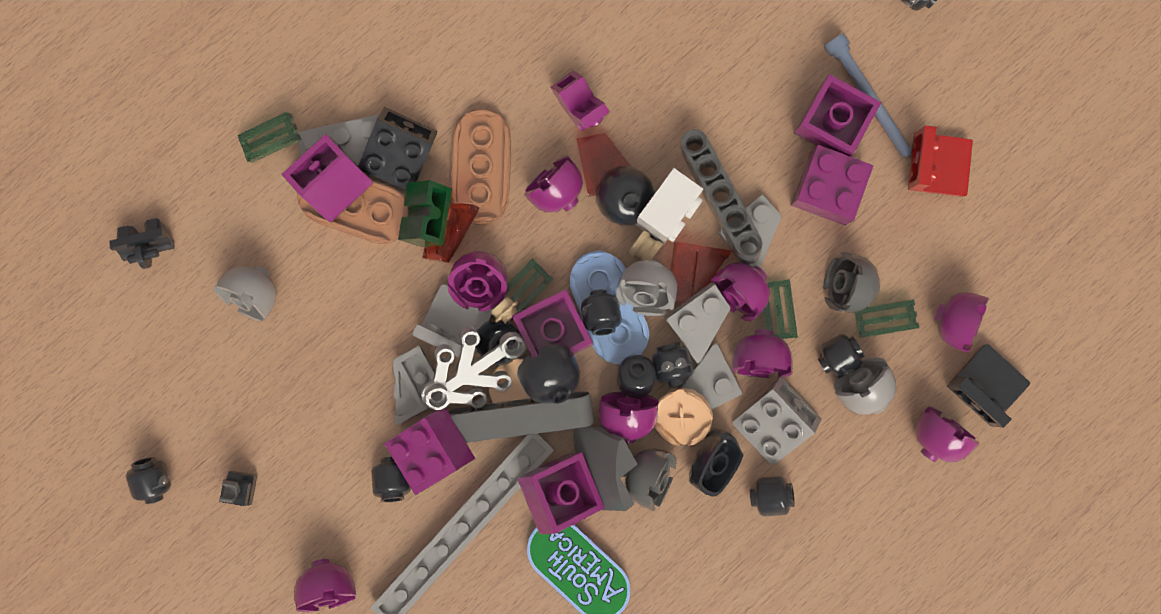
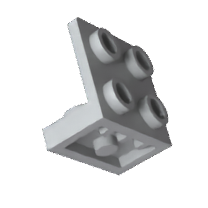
(447, 320)
(778, 422)

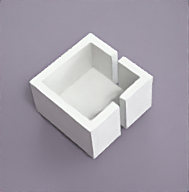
(672, 201)

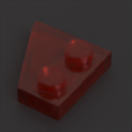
(597, 157)
(458, 222)
(695, 267)

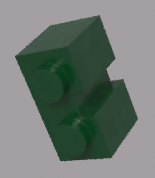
(427, 213)

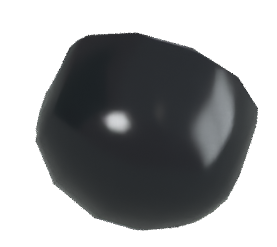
(490, 336)

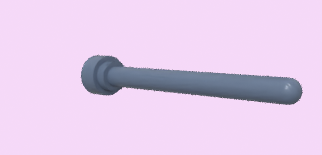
(839, 49)

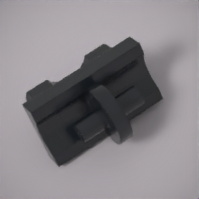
(142, 246)

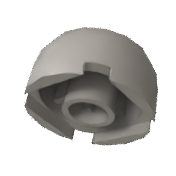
(648, 288)
(248, 290)
(867, 388)

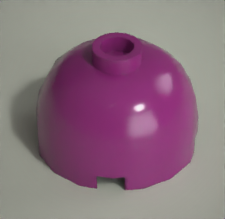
(556, 187)
(478, 281)
(743, 289)
(961, 319)
(762, 355)
(628, 416)
(943, 437)
(323, 586)

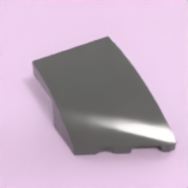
(607, 461)

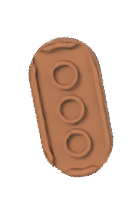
(481, 164)
(371, 216)

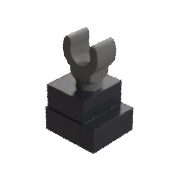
(238, 488)

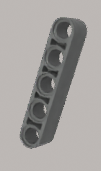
(721, 183)
(522, 417)

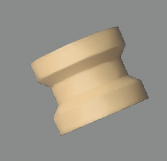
(645, 247)

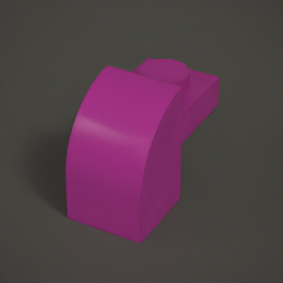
(579, 101)

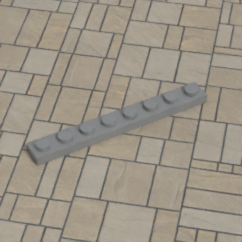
(463, 527)

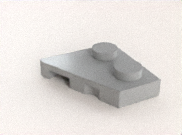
(765, 220)
(699, 320)
(411, 374)
(714, 379)

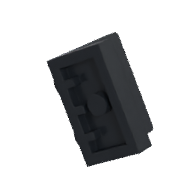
(397, 149)
(989, 386)

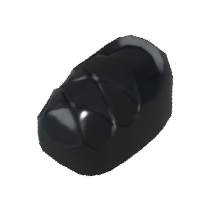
(715, 462)

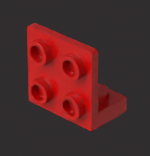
(940, 163)

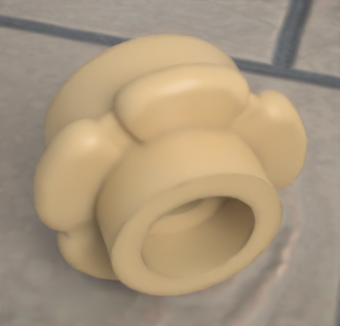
(505, 310)

